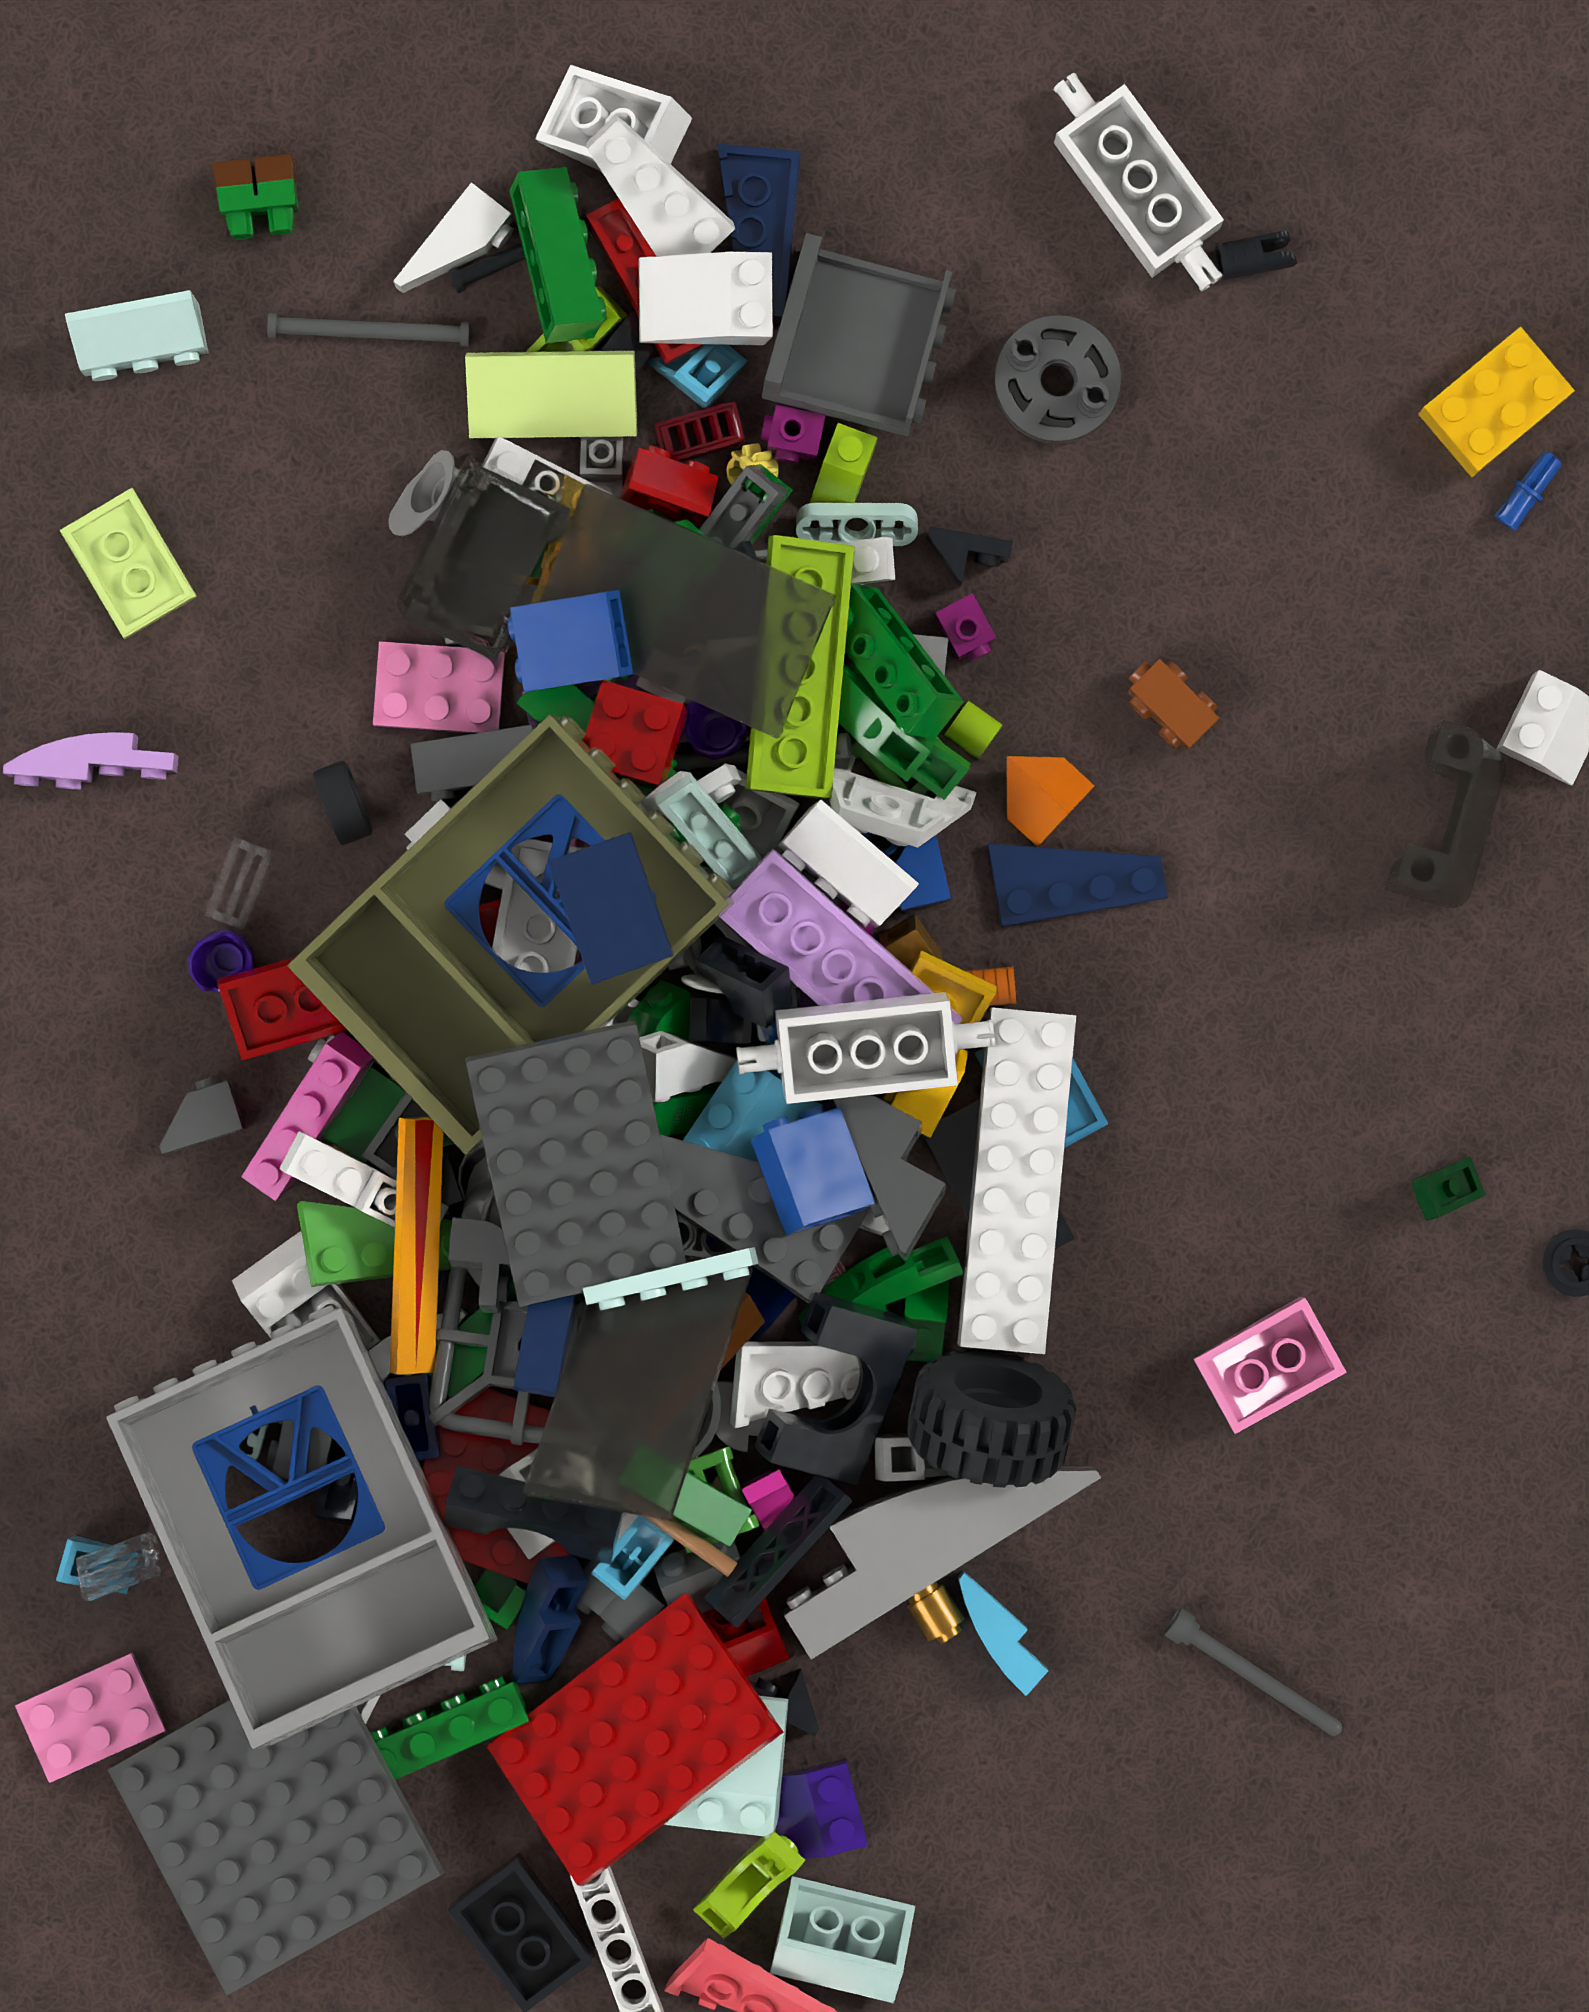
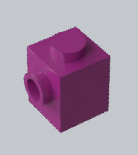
(966, 629)

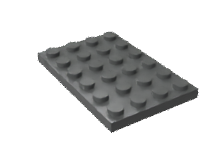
(575, 1161)

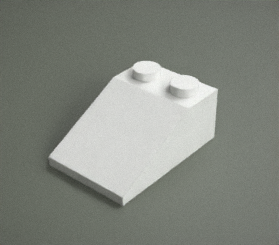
(591, 100)
(706, 298)

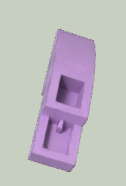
(73, 760)

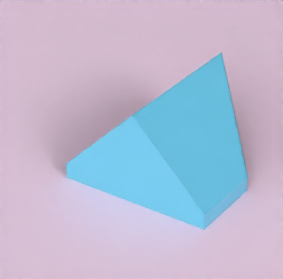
(702, 372)

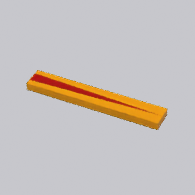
(416, 1246)

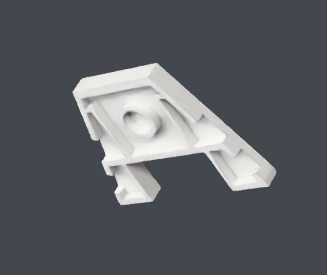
(893, 811)

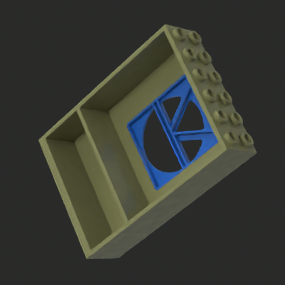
(410, 952)

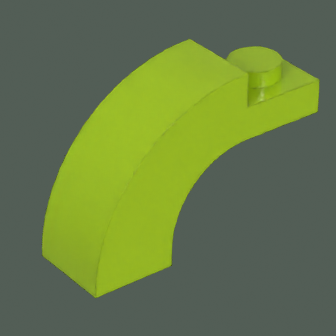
(748, 1883)

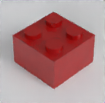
(636, 732)

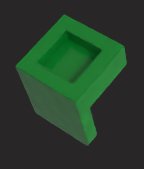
(500, 1597)

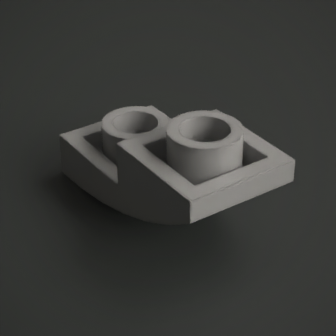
(603, 462)

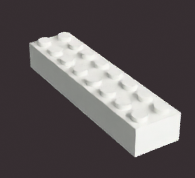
(1016, 1181)

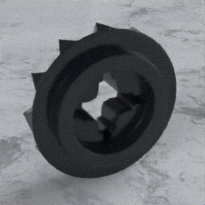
(1557, 1252)

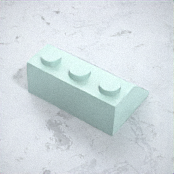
(137, 335)
(843, 1939)

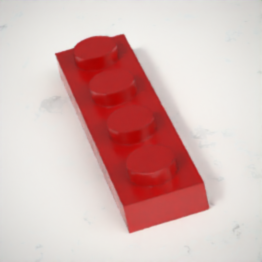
(622, 247)

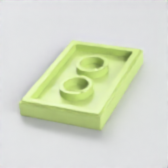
(128, 563)

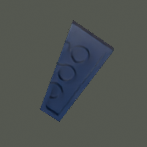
(762, 205)
(1064, 882)

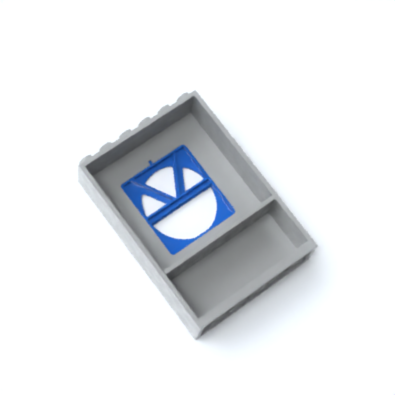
(323, 1631)

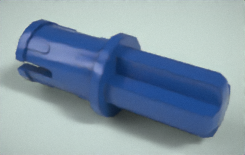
(1528, 491)

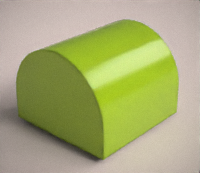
(973, 730)

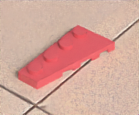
(737, 1984)

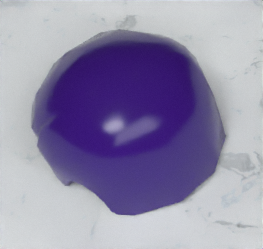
(713, 732)
(223, 948)

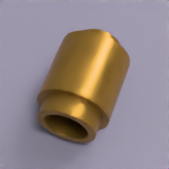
(936, 1613)

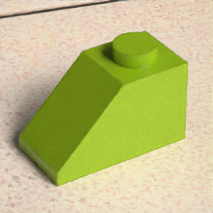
(844, 466)

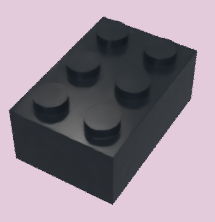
(521, 1932)

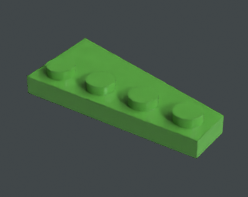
(352, 1245)

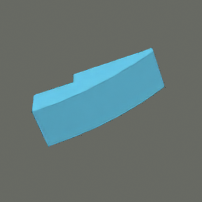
(1000, 1635)

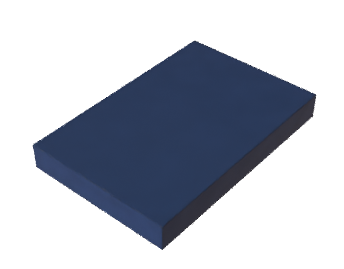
(611, 908)

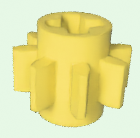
(750, 455)

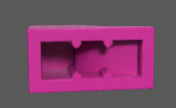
(768, 1495)

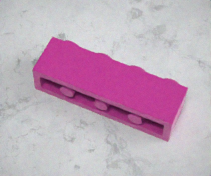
(310, 1111)

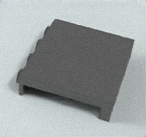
(857, 340)

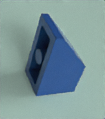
(926, 868)

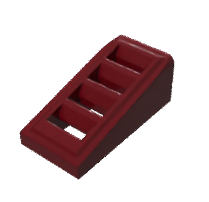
(712, 413)

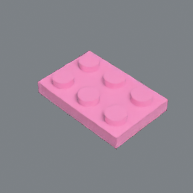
(437, 688)
(90, 1717)

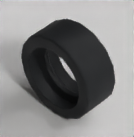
(342, 802)

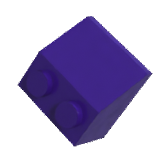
(821, 1810)

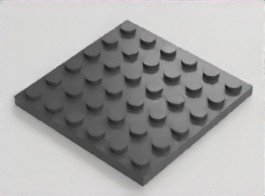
(274, 1840)

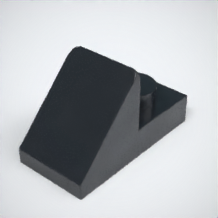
(955, 546)
(800, 1706)

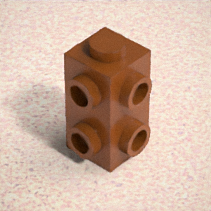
(1165, 697)

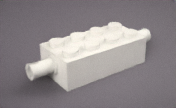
(1138, 181)
(866, 1047)

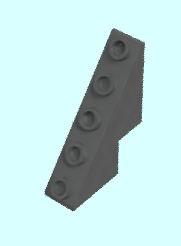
(901, 1191)

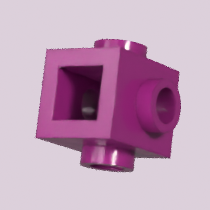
(792, 448)

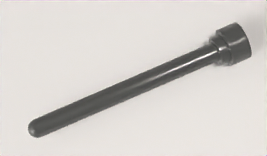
(1186, 1630)

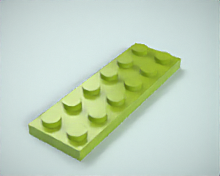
(805, 752)

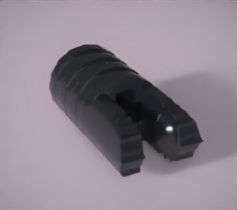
(1246, 255)

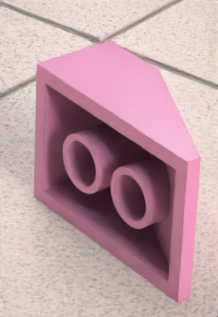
(1269, 1364)

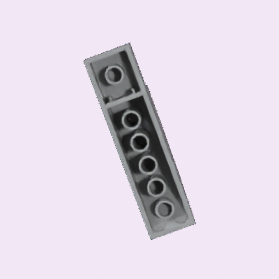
(913, 1541)

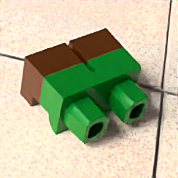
(275, 196)

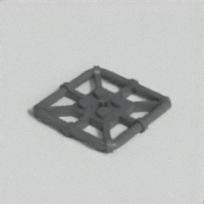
(499, 1368)

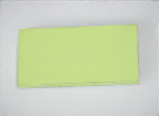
(551, 394)

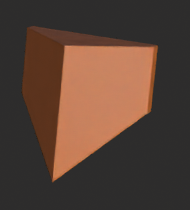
(1042, 794)

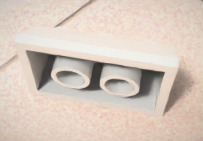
(846, 865)

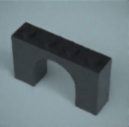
(842, 1442)

